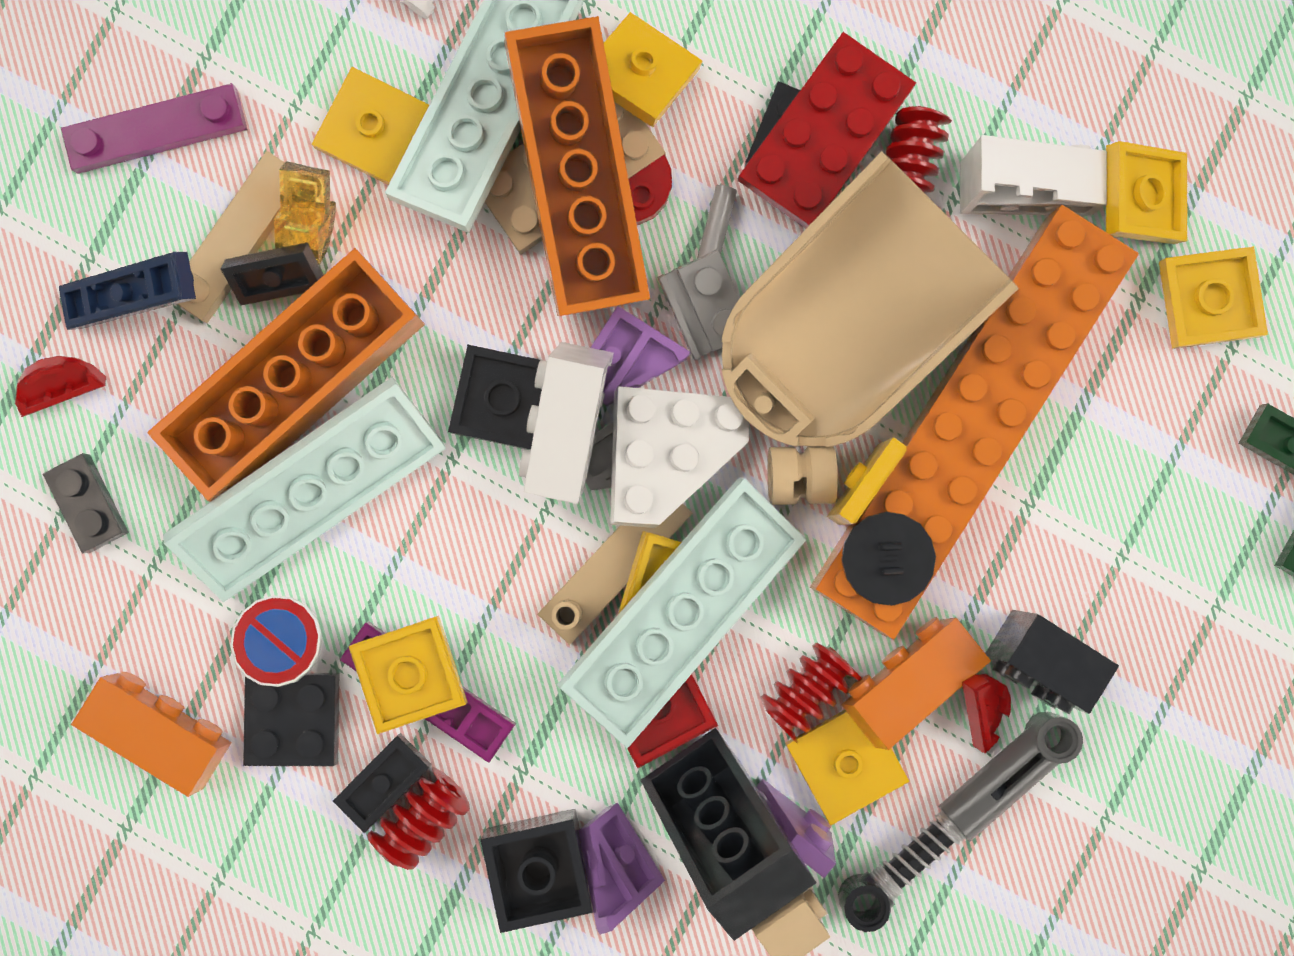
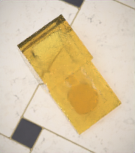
(305, 208)

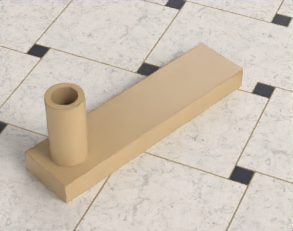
(236, 233)
(601, 578)

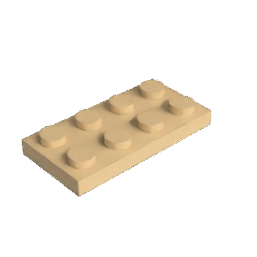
(512, 194)

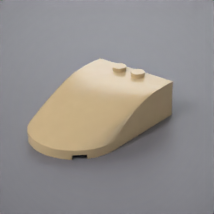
(856, 312)

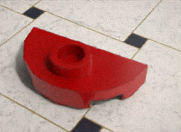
(651, 189)
(55, 381)
(985, 705)

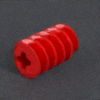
(914, 142)
(809, 690)
(421, 822)

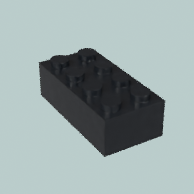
(726, 835)

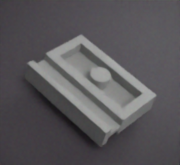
(700, 301)

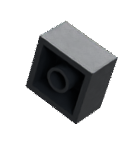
(1052, 660)
(536, 870)

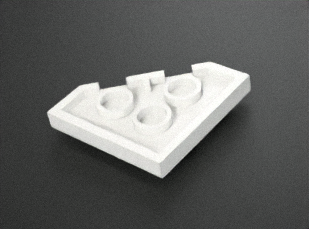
(667, 450)

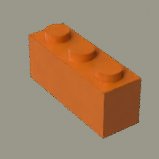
(914, 681)
(152, 732)

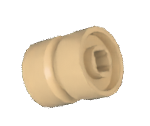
(802, 475)

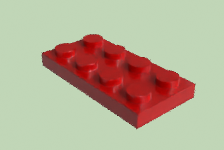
(826, 131)

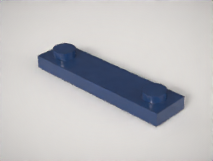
(128, 291)

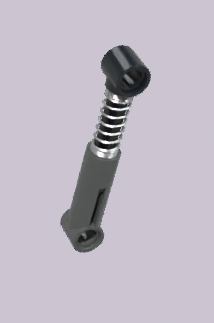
(963, 815)

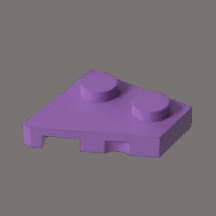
(638, 352)
(806, 831)
(616, 867)

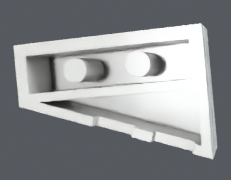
(1031, 178)
(564, 421)

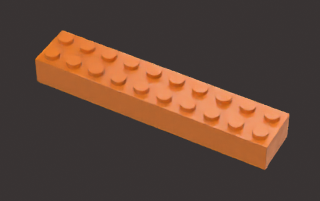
(990, 397)

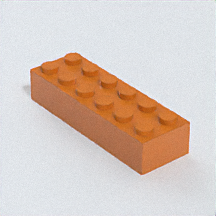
(576, 165)
(286, 376)

